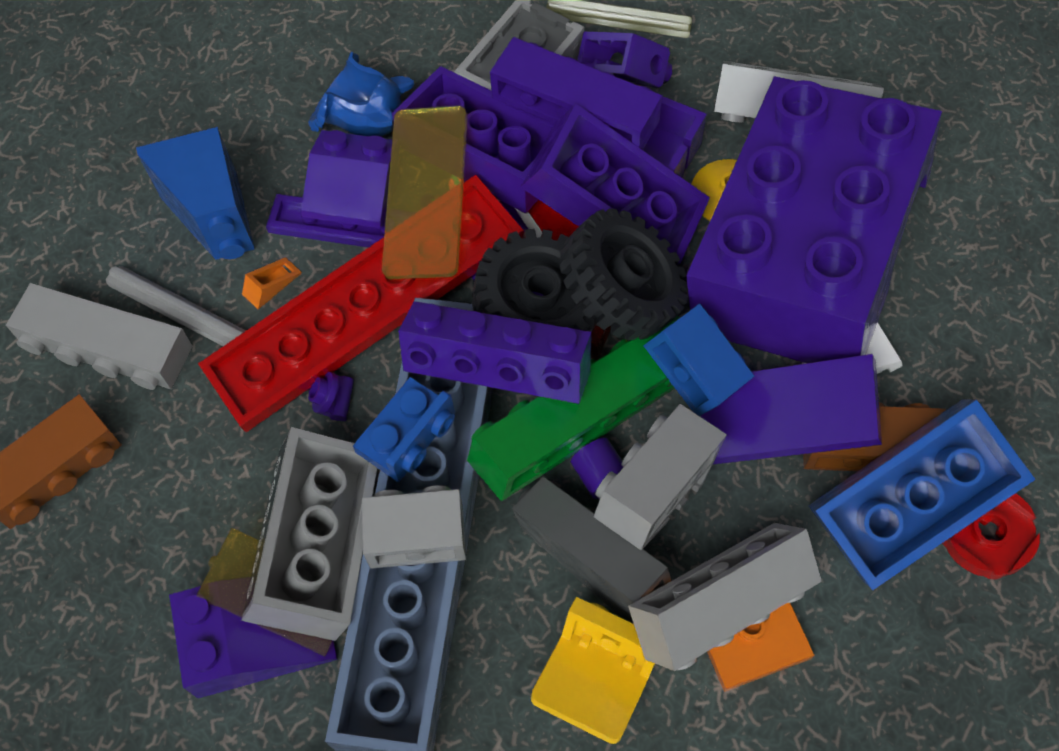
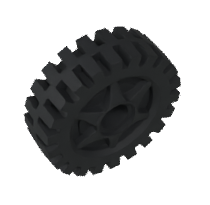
(525, 266)
(623, 274)

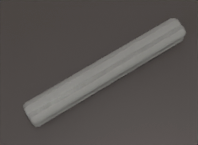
(172, 305)

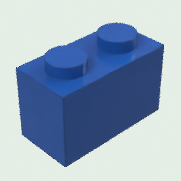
(699, 361)

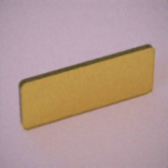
(425, 193)

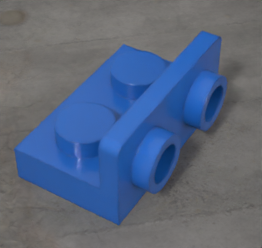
(405, 429)

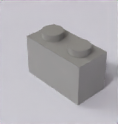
(413, 527)

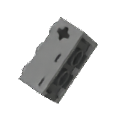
(528, 23)

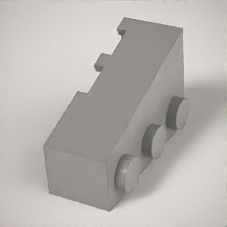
(658, 476)

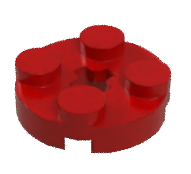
(1002, 557)

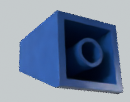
(201, 190)

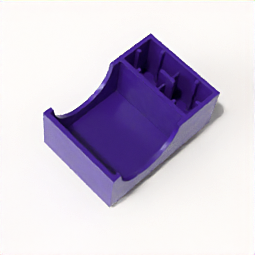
(813, 220)

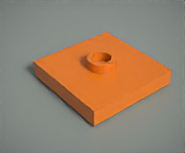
(761, 649)

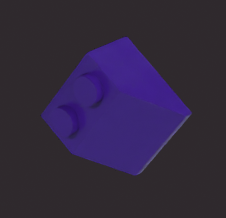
(348, 179)

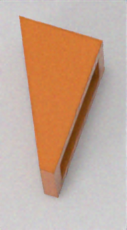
(268, 281)

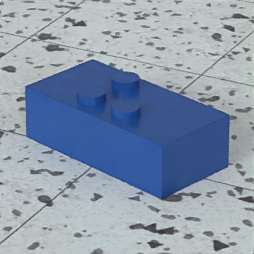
(921, 492)

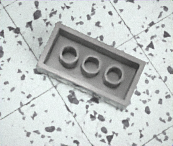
(311, 537)

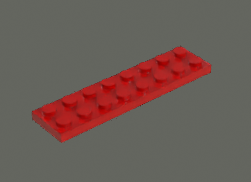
(340, 318)

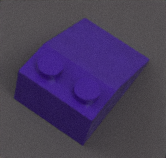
(228, 653)

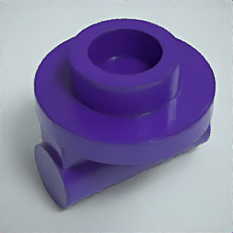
(331, 396)

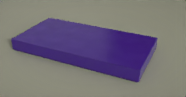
(801, 411)

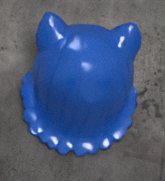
(360, 100)

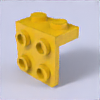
(594, 672)

